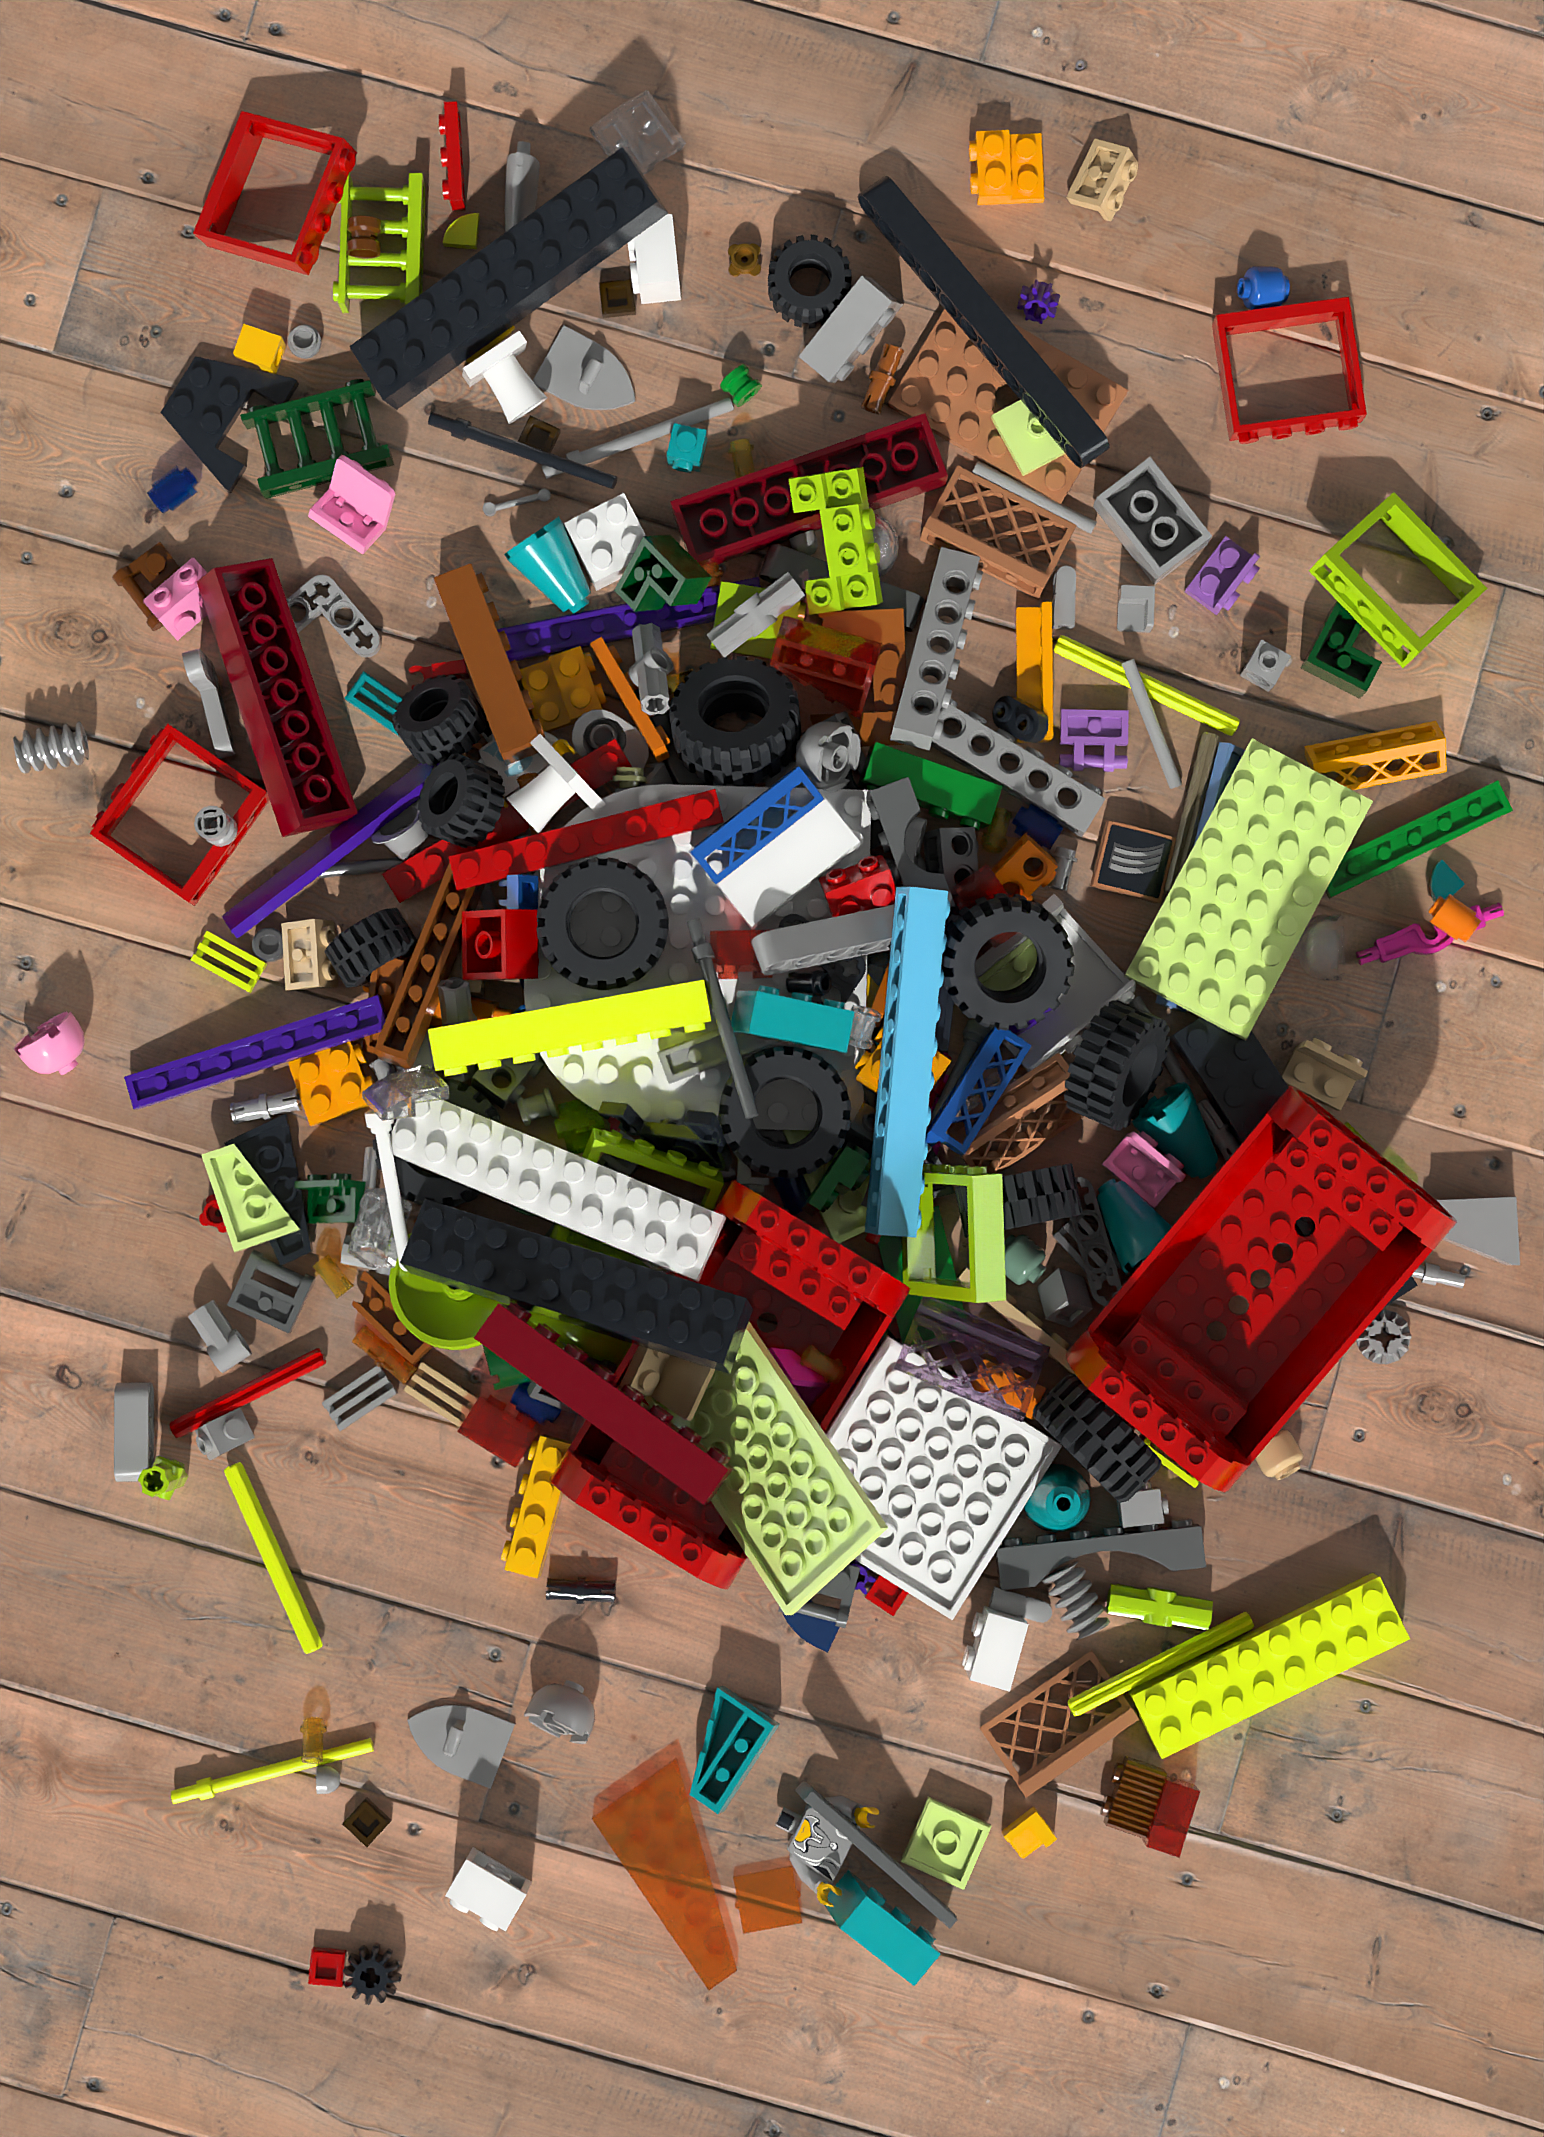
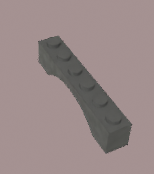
(1028, 1563)

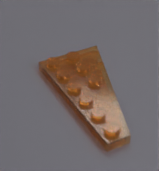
(663, 1853)

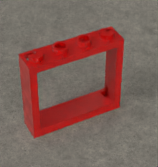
(234, 173)
(1281, 317)
(142, 772)

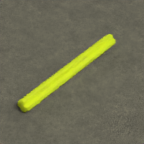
(1155, 689)
(273, 1558)
(1160, 1664)

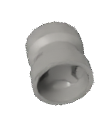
(221, 832)

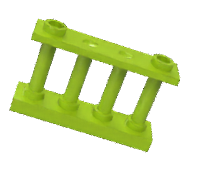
(410, 227)

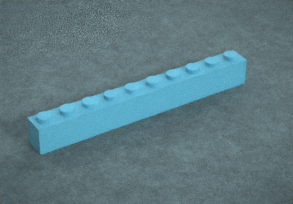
(907, 1061)

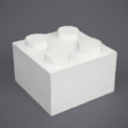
(656, 265)
(606, 539)
(995, 1648)
(488, 1890)

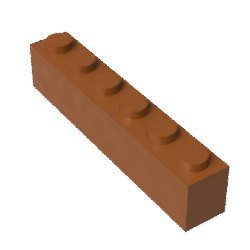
(488, 663)
(428, 965)

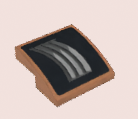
(1133, 861)

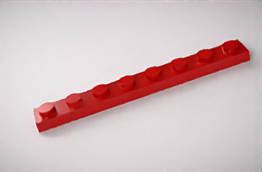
(586, 839)
(431, 862)

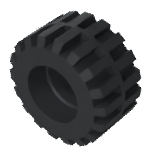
(808, 255)
(439, 719)
(461, 801)
(370, 945)

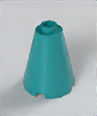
(552, 566)
(1179, 1130)
(1130, 1223)
(1057, 1483)

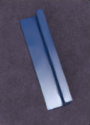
(749, 813)
(963, 1088)

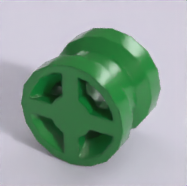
(740, 385)

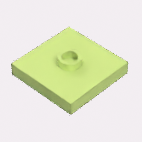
(1025, 438)
(946, 1843)

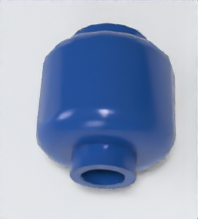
(1263, 287)

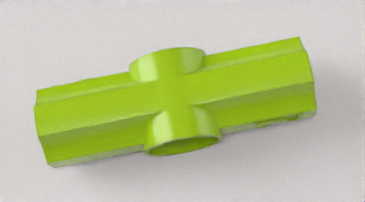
(163, 1478)
(1159, 1606)

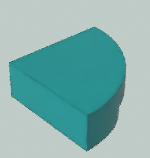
(1444, 881)

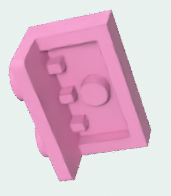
(179, 600)

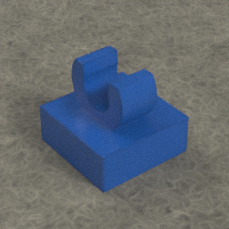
(521, 892)

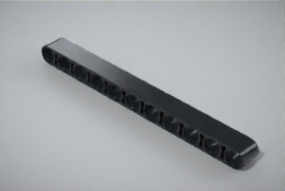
(983, 322)

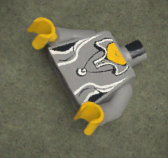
(818, 1846)

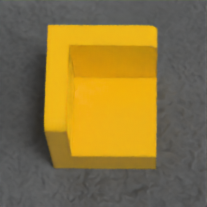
(260, 348)
(1029, 1833)

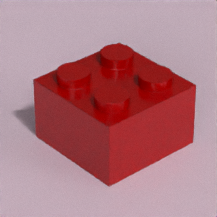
(499, 944)

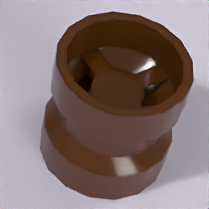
(364, 237)

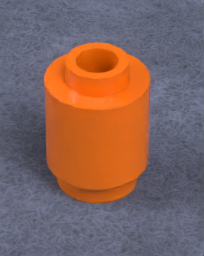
(1454, 918)

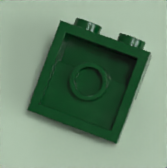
(843, 1174)

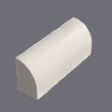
(789, 864)

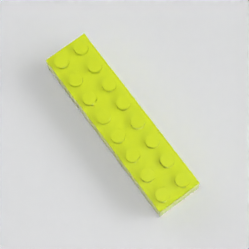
(569, 1025)
(1268, 1665)

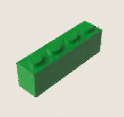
(936, 787)

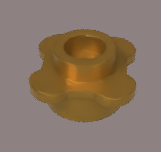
(740, 251)

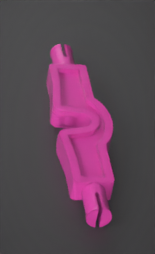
(1414, 941)

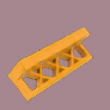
(1035, 660)
(1378, 751)

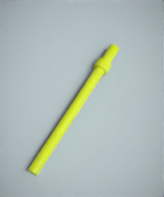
(206, 1787)

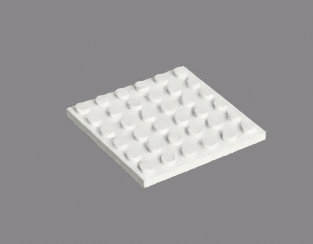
(938, 1475)

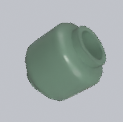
(1023, 1259)

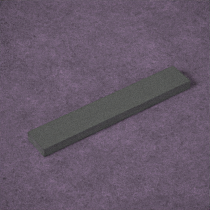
(876, 1854)

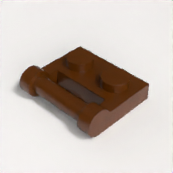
(157, 567)

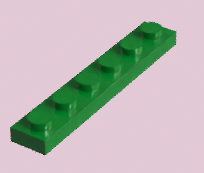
(1419, 837)

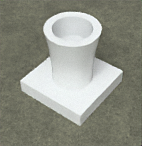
(506, 377)
(551, 789)

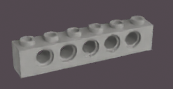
(955, 570)
(1016, 782)

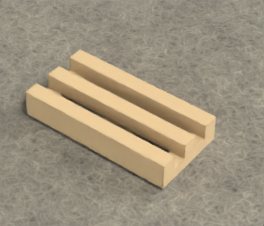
(417, 1379)

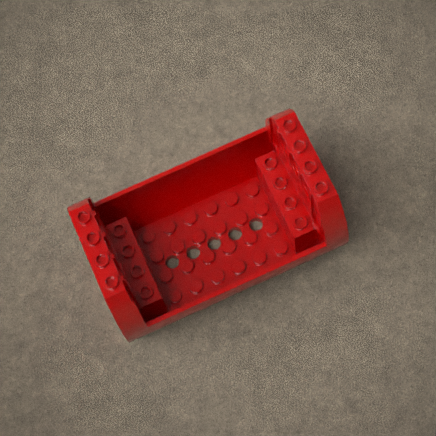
(819, 1299)
(1228, 1397)

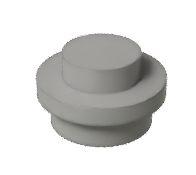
(304, 341)

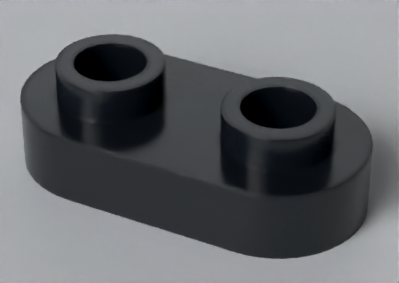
(1020, 719)

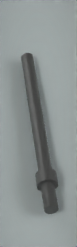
(703, 955)

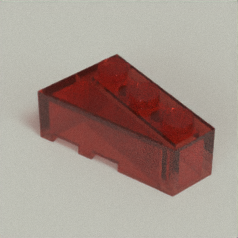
(827, 660)

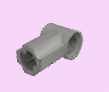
(224, 1344)

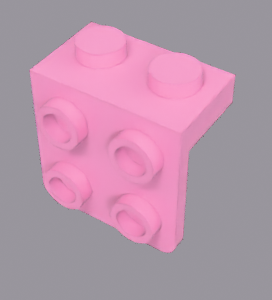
(354, 505)
(1144, 1167)

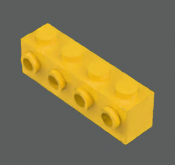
(538, 1511)

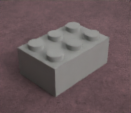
(1152, 520)

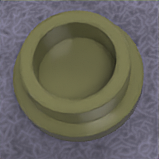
(629, 777)

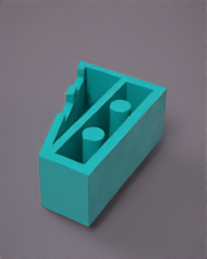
(793, 1019)
(730, 1749)
(882, 1929)

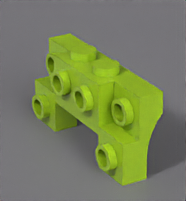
(847, 539)

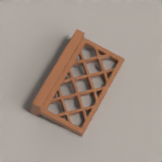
(992, 558)
(1015, 1106)
(1075, 1750)

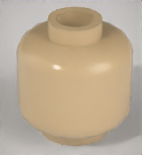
(1280, 1456)

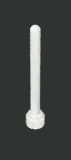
(381, 1130)

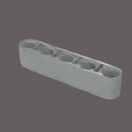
(824, 940)

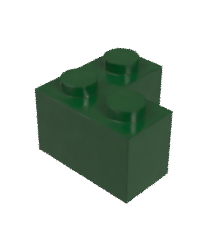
(661, 574)
(1334, 657)

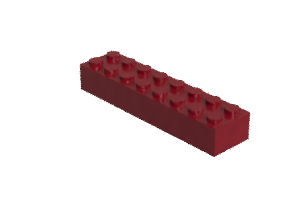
(758, 507)
(277, 696)
(603, 1402)

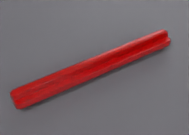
(247, 1392)

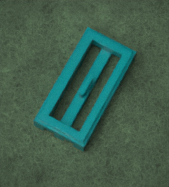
(357, 688)

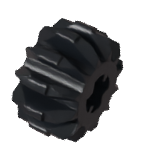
(361, 1979)

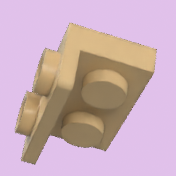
(1104, 178)
(304, 954)

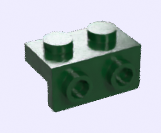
(332, 1199)

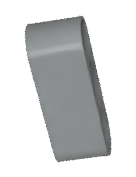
(133, 1430)

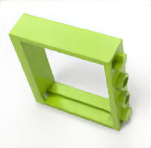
(1369, 607)
(644, 1154)
(984, 1231)

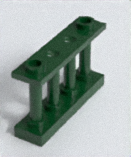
(308, 471)

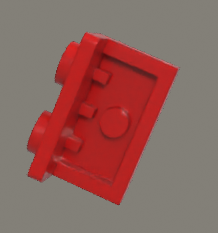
(859, 887)

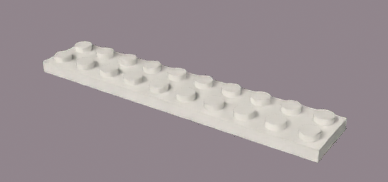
(559, 1186)

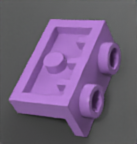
(1222, 575)

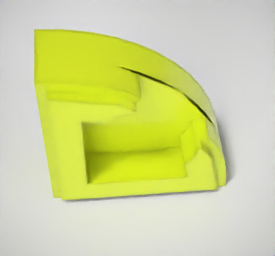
(463, 232)

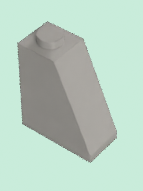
(1486, 1227)

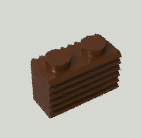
(1133, 1797)

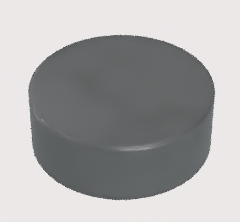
(268, 945)

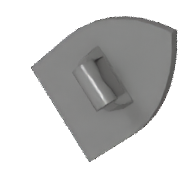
(584, 374)
(462, 1740)

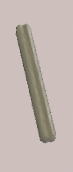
(1193, 805)

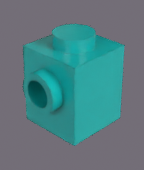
(686, 448)

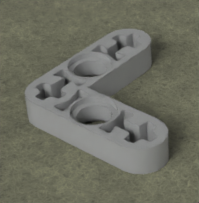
(329, 607)
(204, 677)

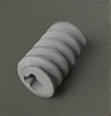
(51, 749)
(1076, 1601)

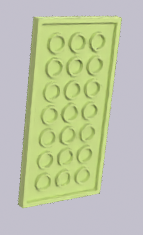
(1248, 889)
(789, 1487)

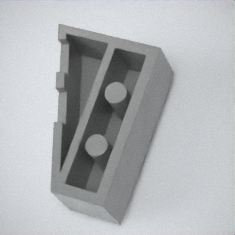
(850, 329)

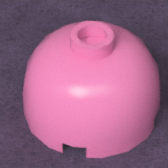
(53, 1045)

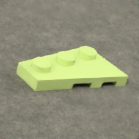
(245, 1202)

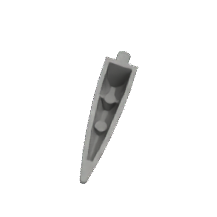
(520, 185)

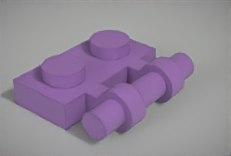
(1094, 727)

